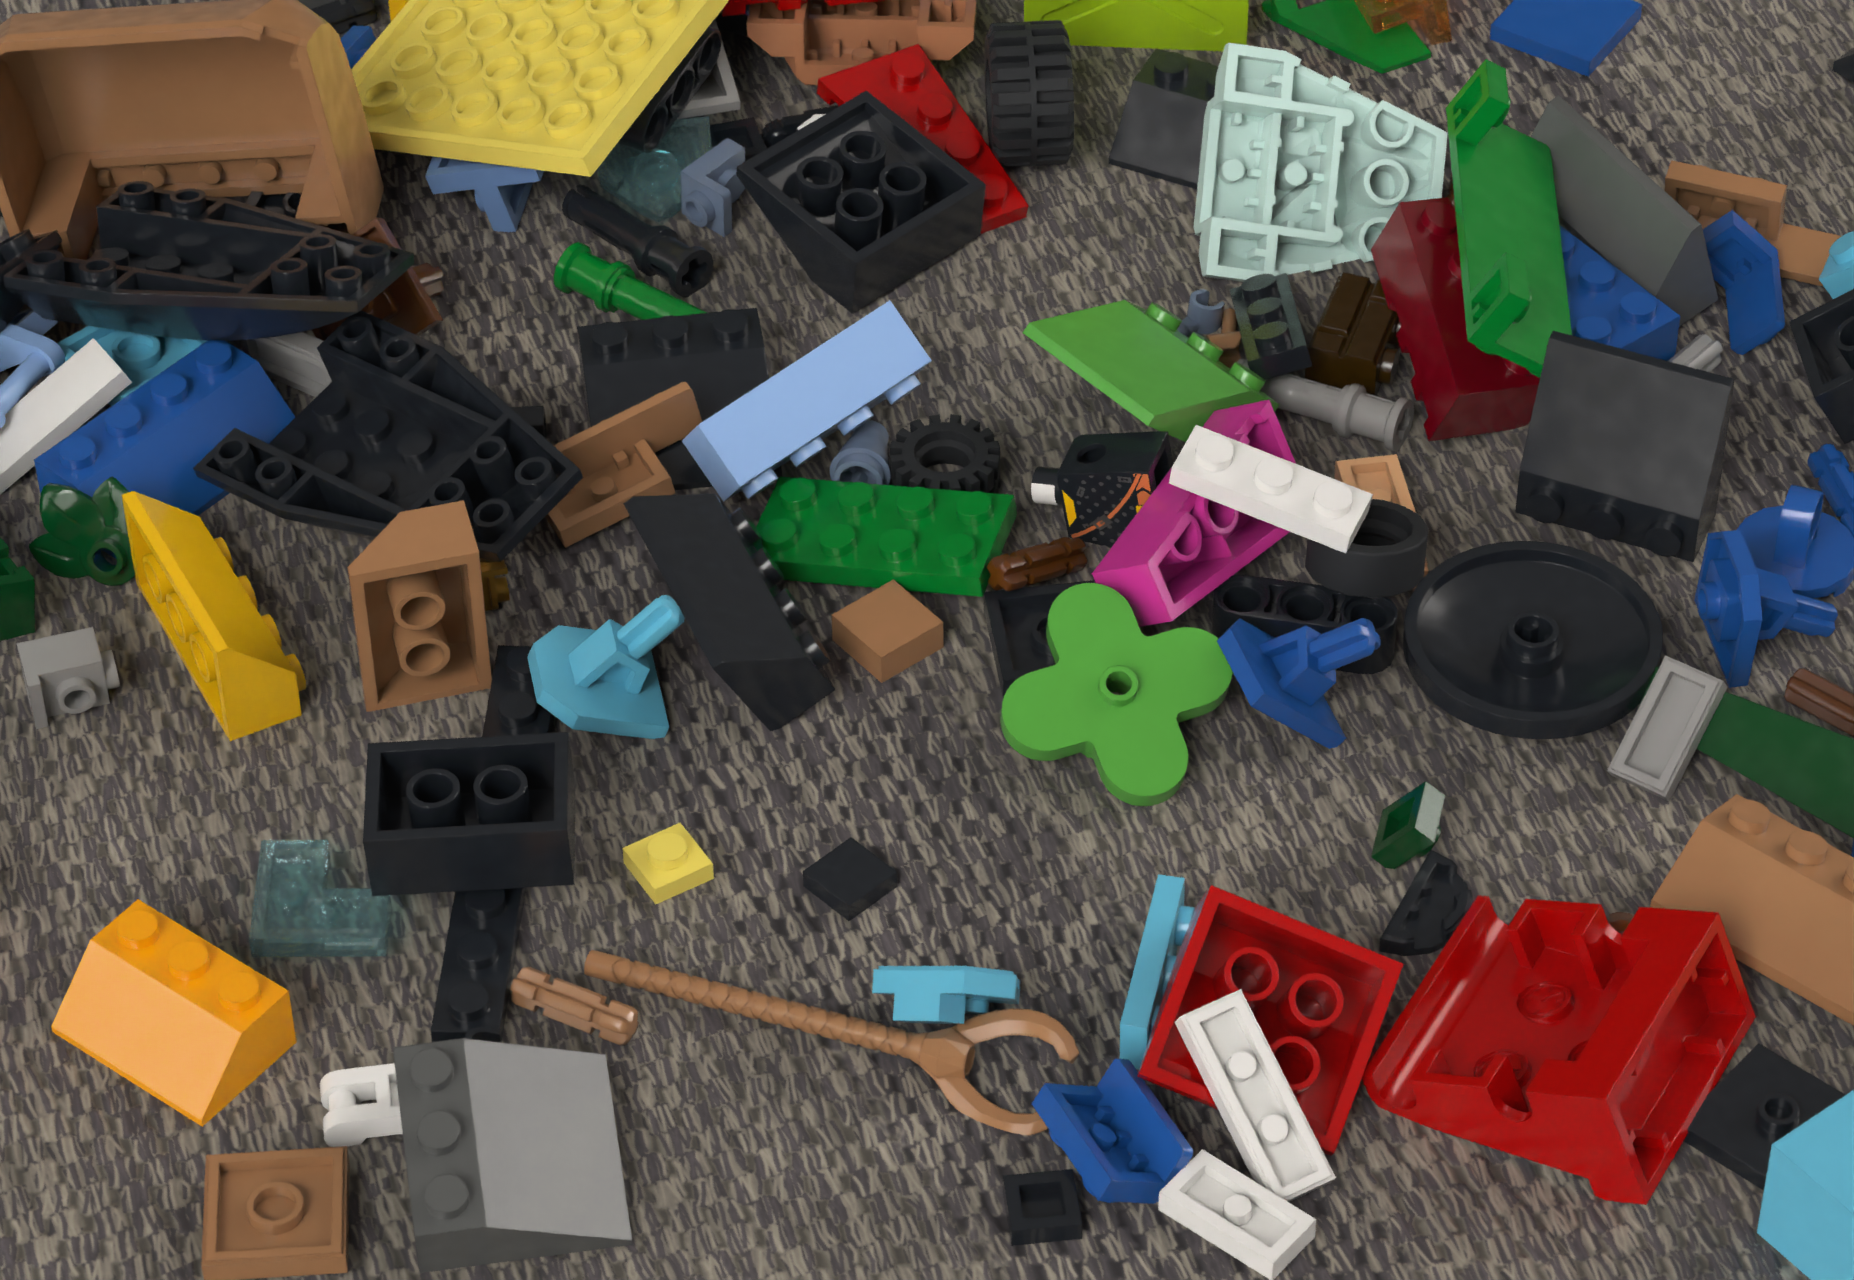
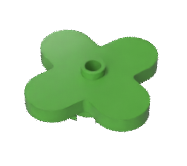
(1130, 734)

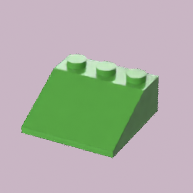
(1148, 364)

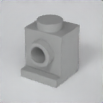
(66, 674)

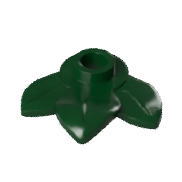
(78, 531)

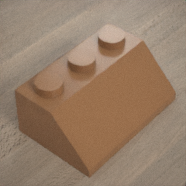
(420, 609)

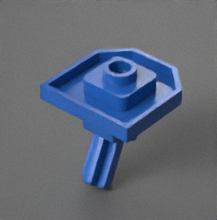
(1749, 605)
(1294, 671)

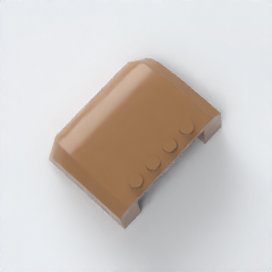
(181, 100)

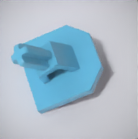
(606, 675)

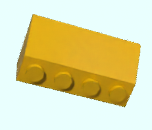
(212, 618)

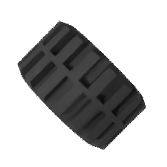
(1029, 93)

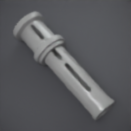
(1347, 409)

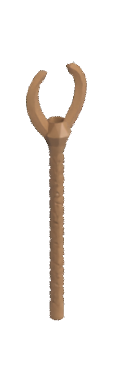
(942, 1054)

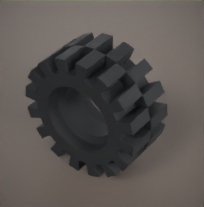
(946, 444)

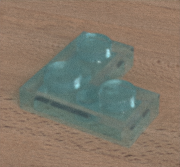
(305, 919)

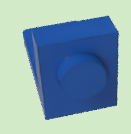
(1752, 281)

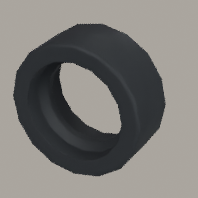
(1381, 560)

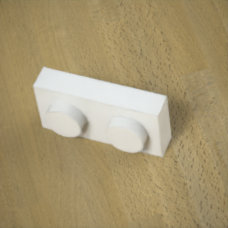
(1237, 1214)

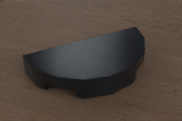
(1428, 909)

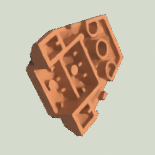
(837, 37)

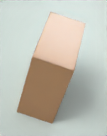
(887, 631)

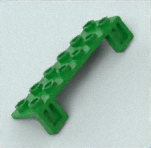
(1505, 226)

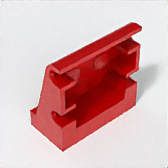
(1569, 1038)

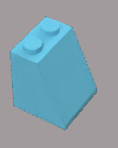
(1811, 1194)

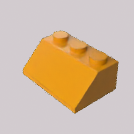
(174, 1013)

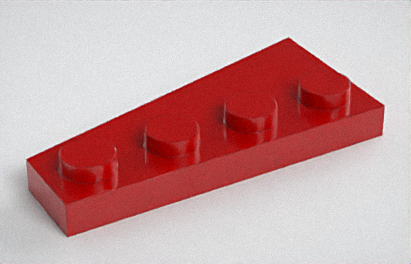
(919, 95)

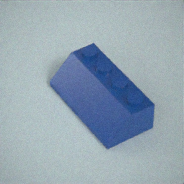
(169, 427)

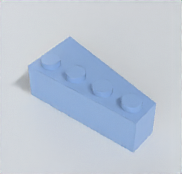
(807, 403)

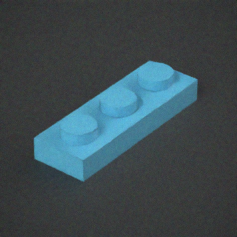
(1162, 935)

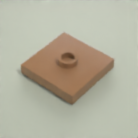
(276, 1214)

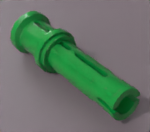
(614, 286)

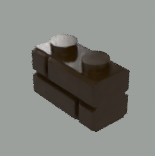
(1355, 337)

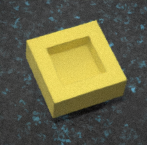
(668, 863)

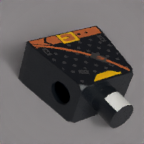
(1104, 482)

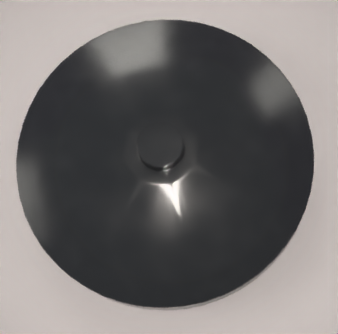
(1532, 639)

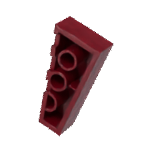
(1422, 282)

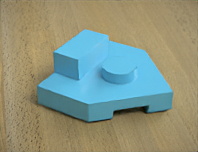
(944, 992)

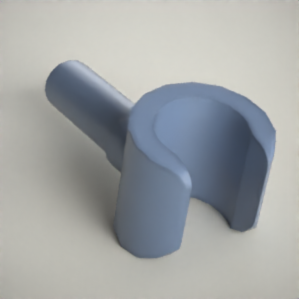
(1200, 316)

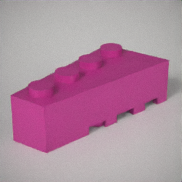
(1189, 544)

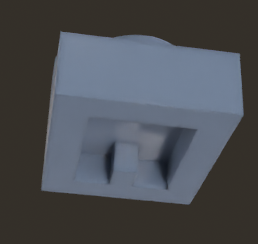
(712, 186)

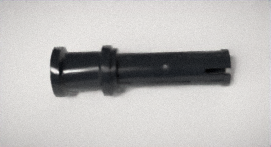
(654, 248)

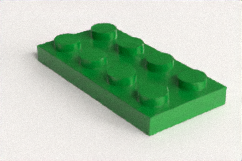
(885, 533)

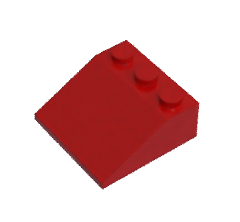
(1307, 989)

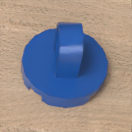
(1802, 544)

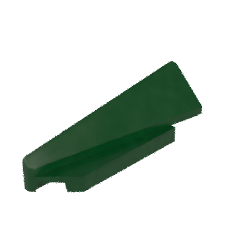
(1785, 756)

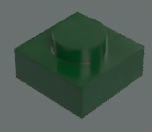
(1409, 826)

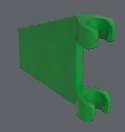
(1345, 31)

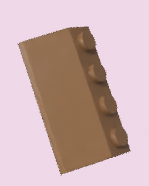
(1778, 896)

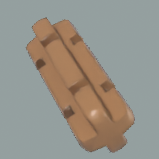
(574, 1006)

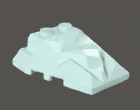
(1302, 168)

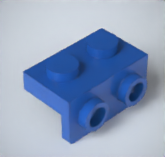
(1115, 1135)

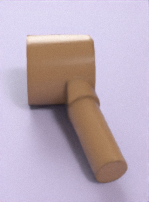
(1228, 339)

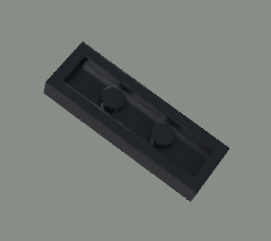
(1270, 326)

